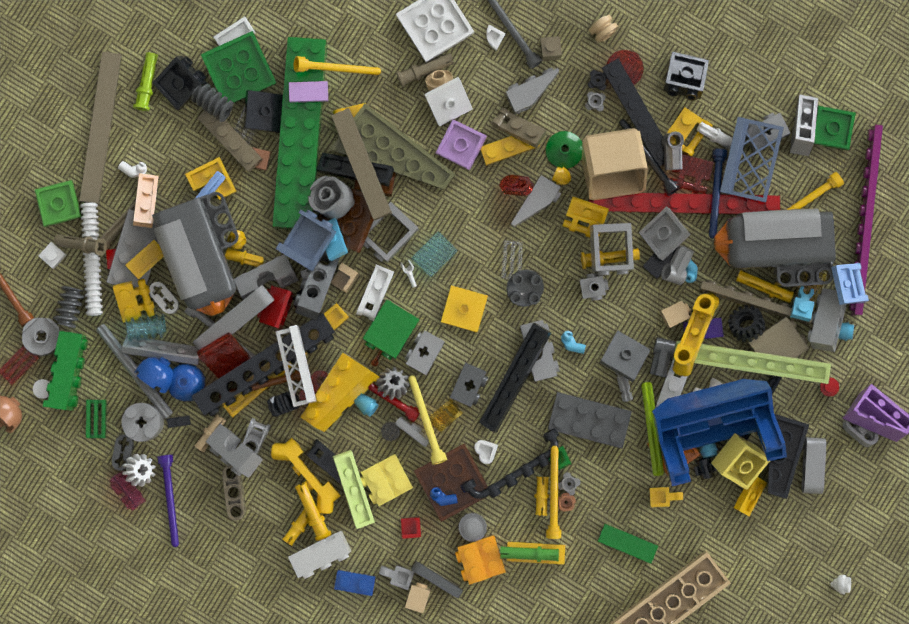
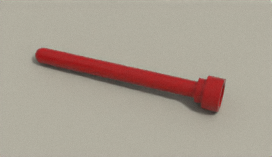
(411, 412)

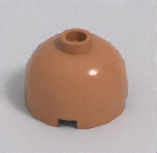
(10, 413)

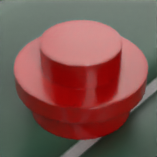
(831, 388)

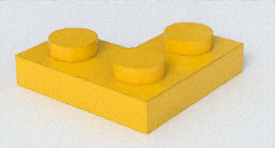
(200, 177)

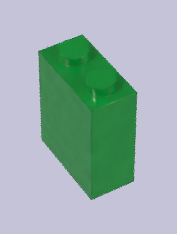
(390, 330)

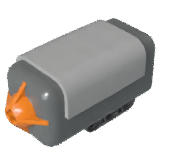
(783, 240)
(194, 252)

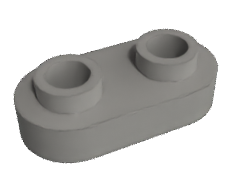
(859, 432)

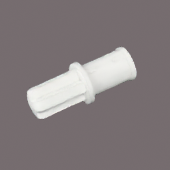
(715, 135)

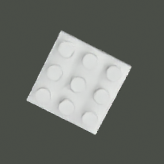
(434, 26)

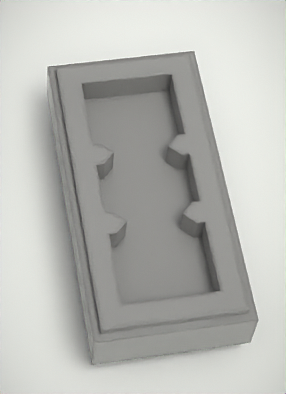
(413, 430)

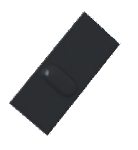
(178, 421)

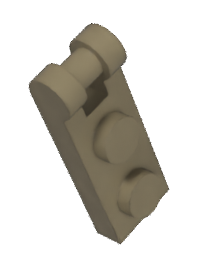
(519, 128)

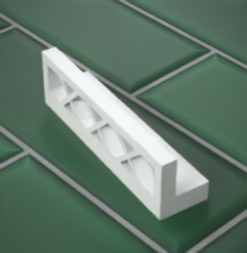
(302, 363)

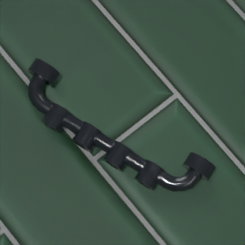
(510, 479)

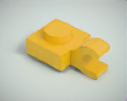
(661, 497)

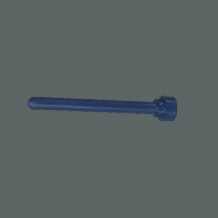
(719, 157)

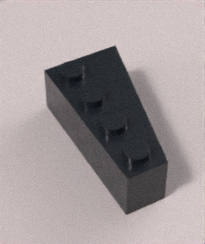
(782, 470)

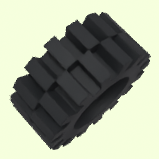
(750, 331)

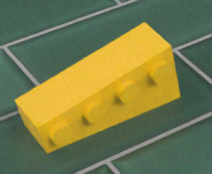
(338, 392)

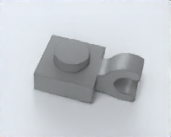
(399, 577)

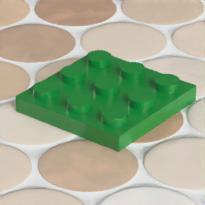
(238, 67)

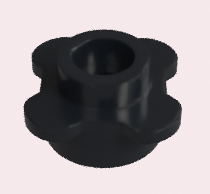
(594, 84)

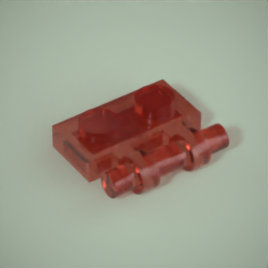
(694, 168)

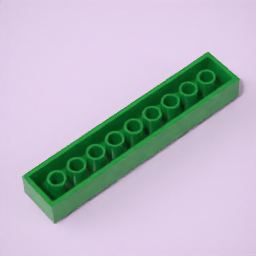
(298, 136)

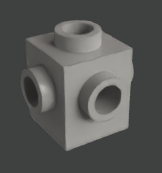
(586, 284)

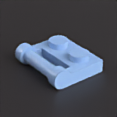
(849, 284)

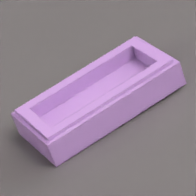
(308, 91)

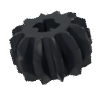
(281, 404)

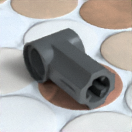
(663, 352)

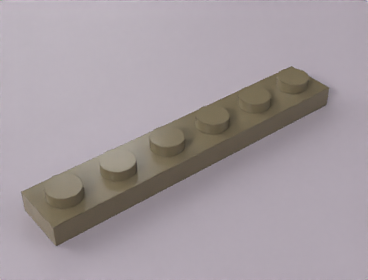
(746, 298)

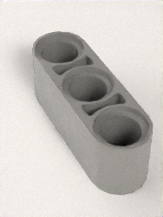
(813, 465)

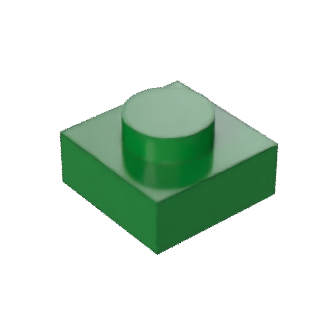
(563, 459)

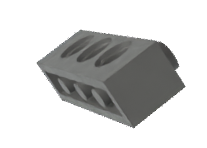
(309, 306)

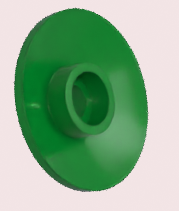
(557, 156)

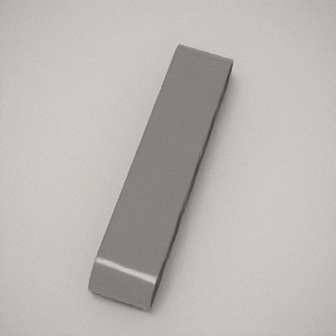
(236, 317)

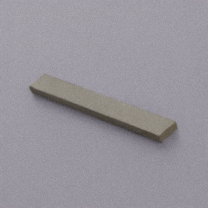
(100, 127)

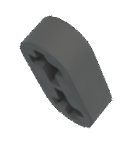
(118, 451)

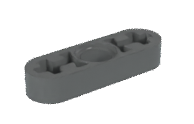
(437, 579)

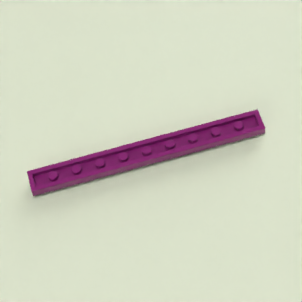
(867, 209)

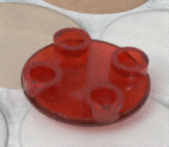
(631, 62)

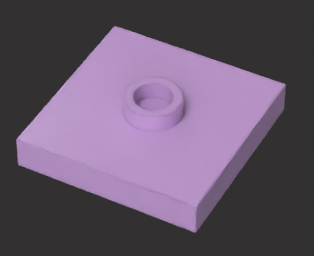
(461, 144)

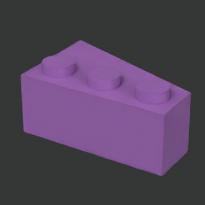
(878, 414)

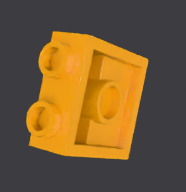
(480, 560)

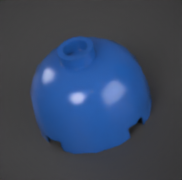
(156, 373)
(186, 382)

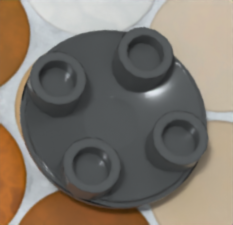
(525, 288)

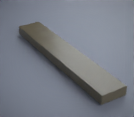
(361, 164)

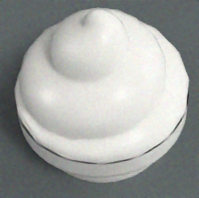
(842, 584)

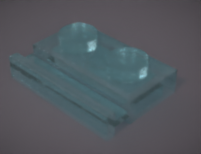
(434, 254)

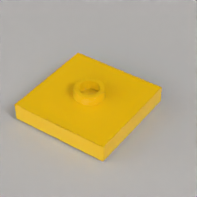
(464, 309)

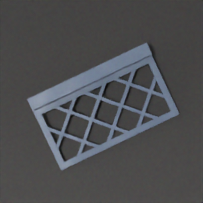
(736, 152)

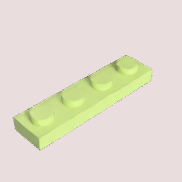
(353, 489)

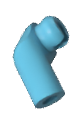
(691, 272)
(570, 344)

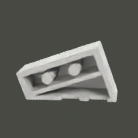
(320, 555)

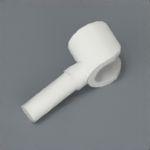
(408, 270)

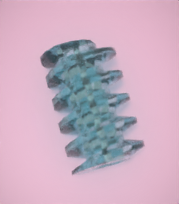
(145, 327)

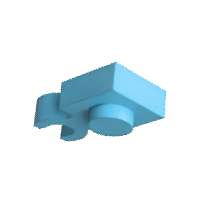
(802, 307)

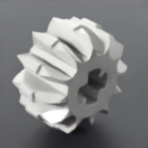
(134, 463)

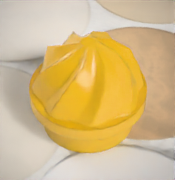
(561, 176)
(241, 240)

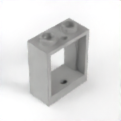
(406, 222)
(595, 255)

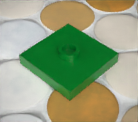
(834, 127)

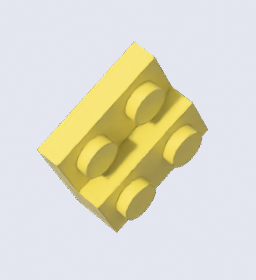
(386, 480)

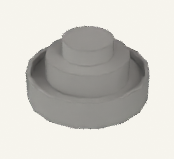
(472, 527)

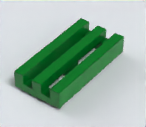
(103, 420)

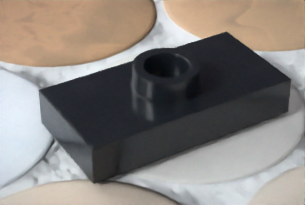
(655, 265)

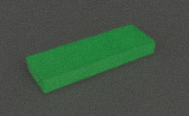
(627, 543)

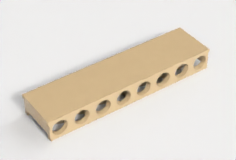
(678, 595)

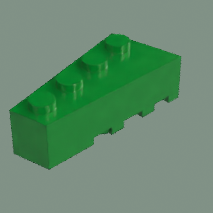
(66, 371)

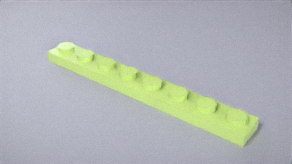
(763, 363)

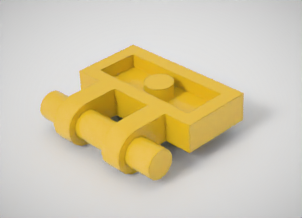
(585, 212)
(128, 302)

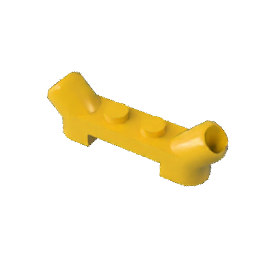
(694, 333)
(326, 493)

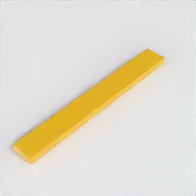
(335, 316)

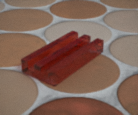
(12, 381)

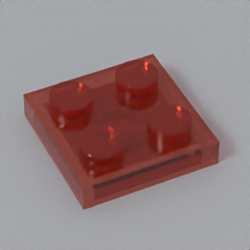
(223, 355)

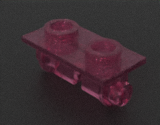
(132, 496)

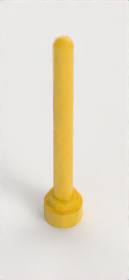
(302, 64)
(834, 181)
(554, 530)

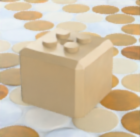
(614, 164)

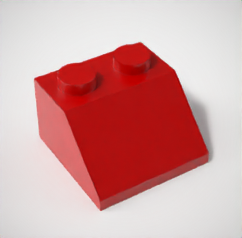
(276, 312)

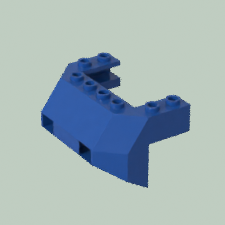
(715, 416)

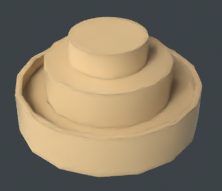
(438, 78)

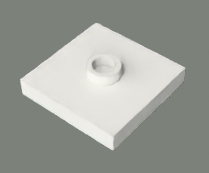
(448, 101)

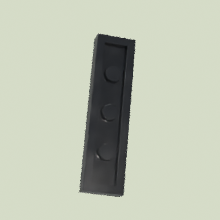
(341, 167)

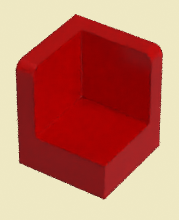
(411, 527)

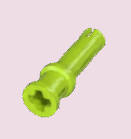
(144, 91)

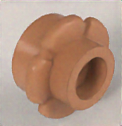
(570, 505)

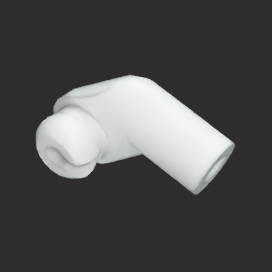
(134, 170)

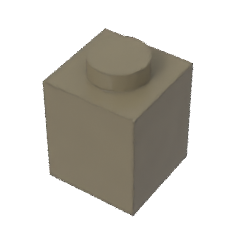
(550, 48)

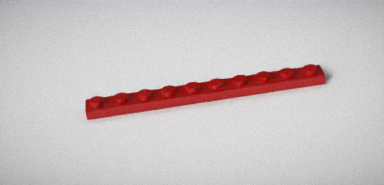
(686, 203)

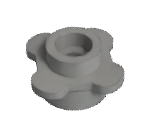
(595, 96)
(574, 483)

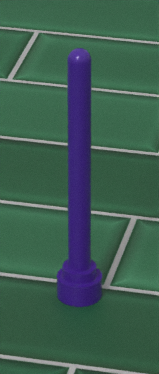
(165, 462)

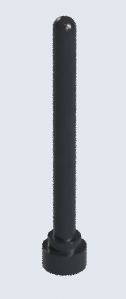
(669, 185)

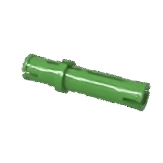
(529, 553)

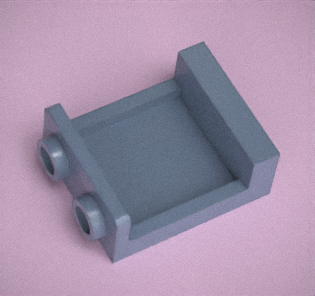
(307, 240)

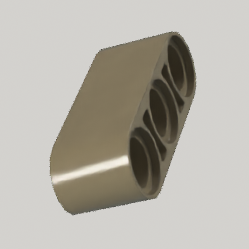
(230, 501)

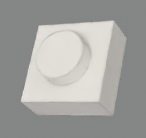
(52, 255)

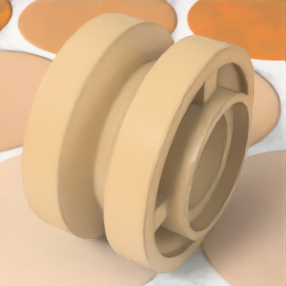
(603, 28)

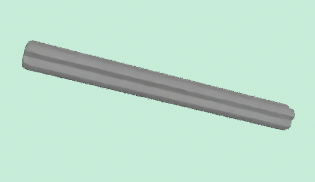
(130, 366)

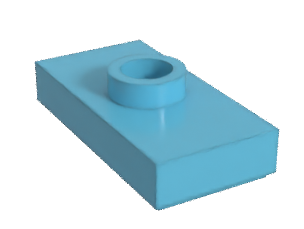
(337, 245)

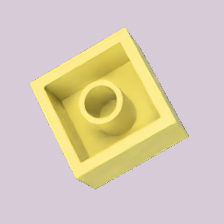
(740, 461)

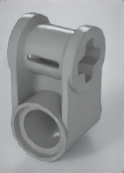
(256, 436)

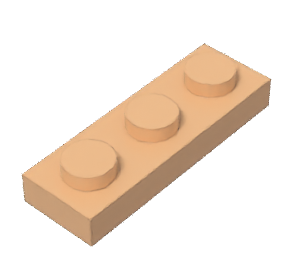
(145, 200)

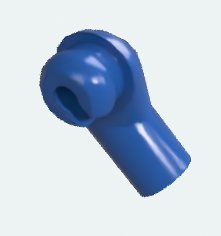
(442, 499)

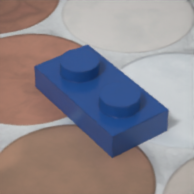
(354, 582)

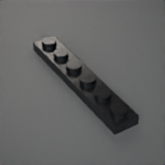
(635, 109)
(515, 377)

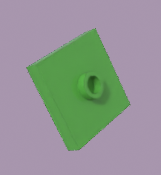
(58, 203)

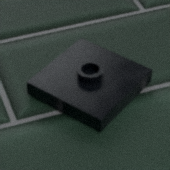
(263, 111)

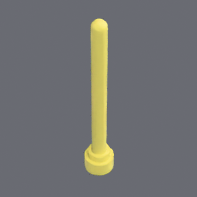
(438, 455)

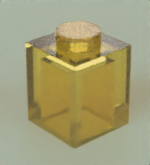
(445, 415)

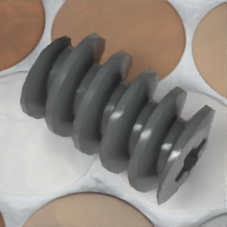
(212, 102)
(68, 306)

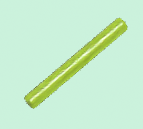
(655, 450)

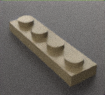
(231, 141)

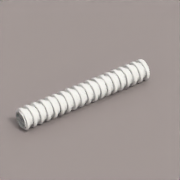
(91, 261)

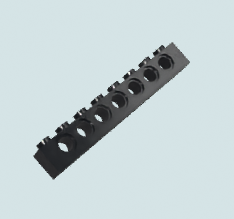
(204, 397)

